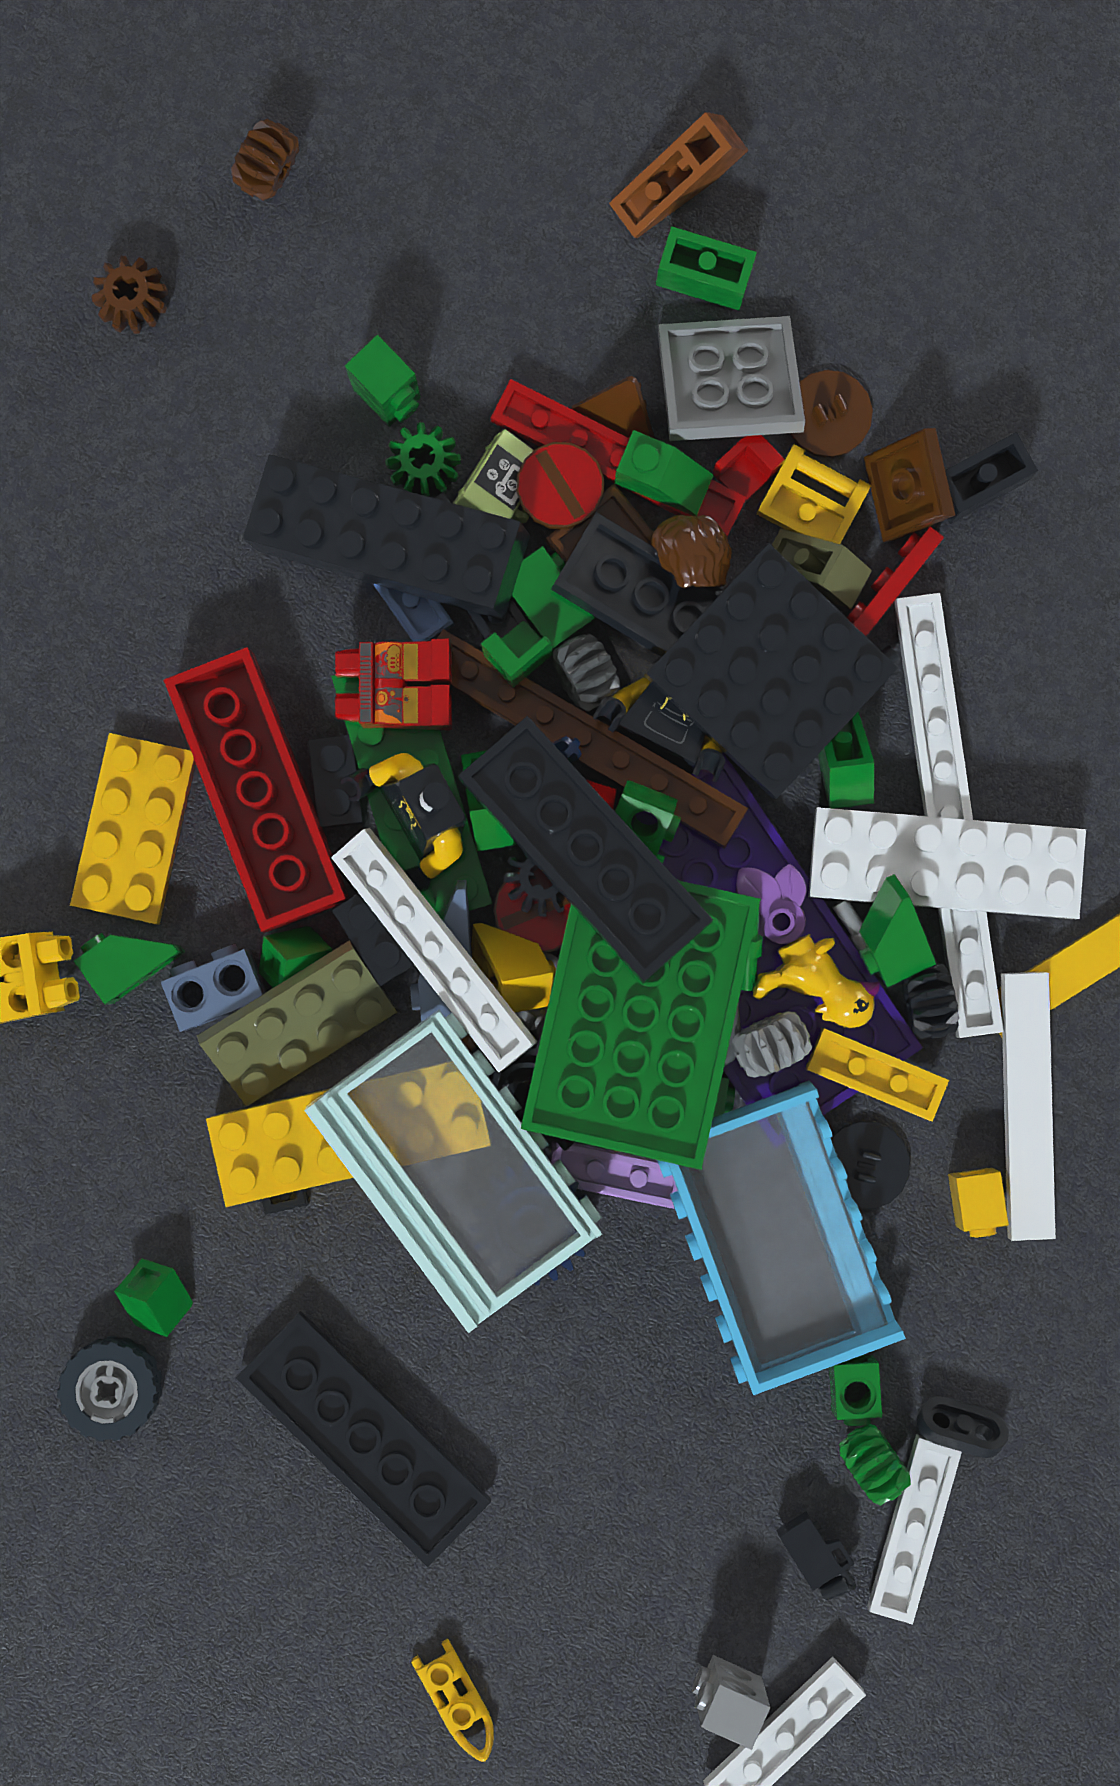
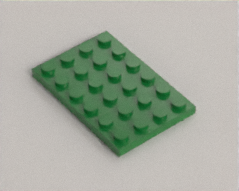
(636, 1059)

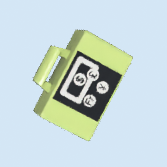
(494, 479)

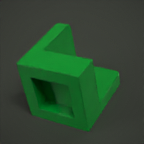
(517, 652)
(289, 953)
(154, 1297)

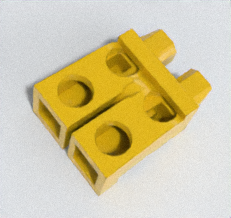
(32, 975)

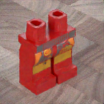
(384, 679)

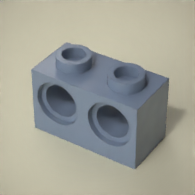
(217, 997)

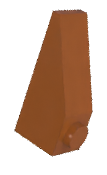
(679, 173)

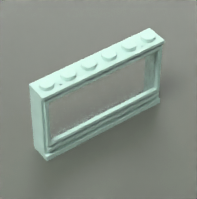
(454, 1169)

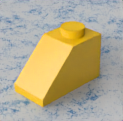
(513, 967)

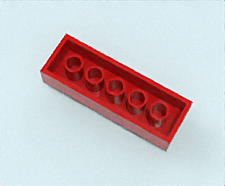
(256, 790)

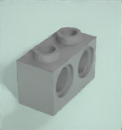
(730, 1701)

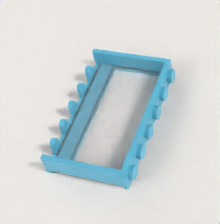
(782, 1242)

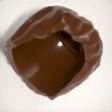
(693, 550)

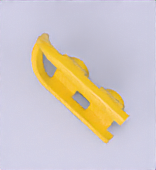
(461, 1710)

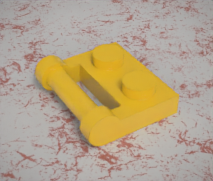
(805, 510)

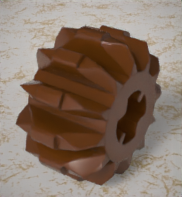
(265, 159)
(118, 307)

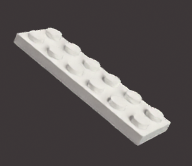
(948, 862)

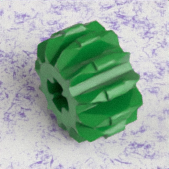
(419, 446)
(874, 1464)

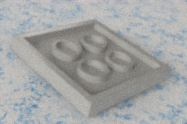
(730, 378)

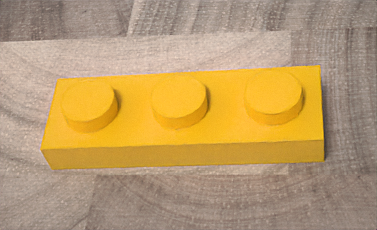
(877, 1074)

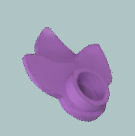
(777, 895)

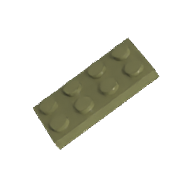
(297, 1023)

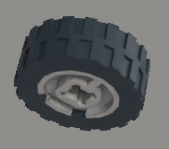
(109, 1388)

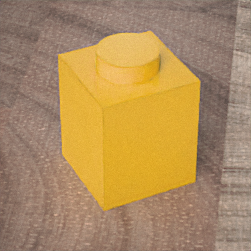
(978, 1201)

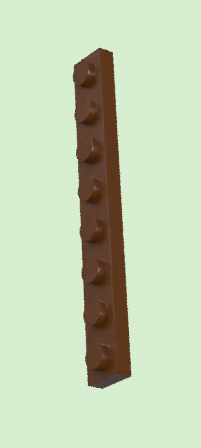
(602, 751)

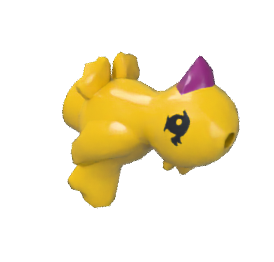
(812, 972)

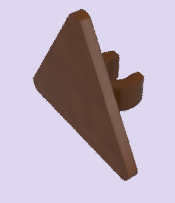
(618, 408)

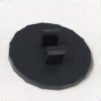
(873, 1161)

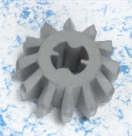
(772, 1044)

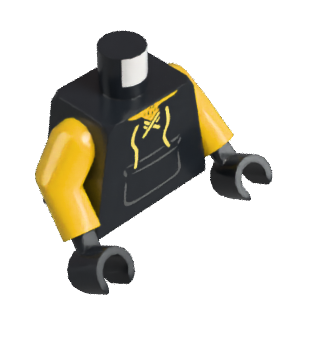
(661, 727)
(422, 808)

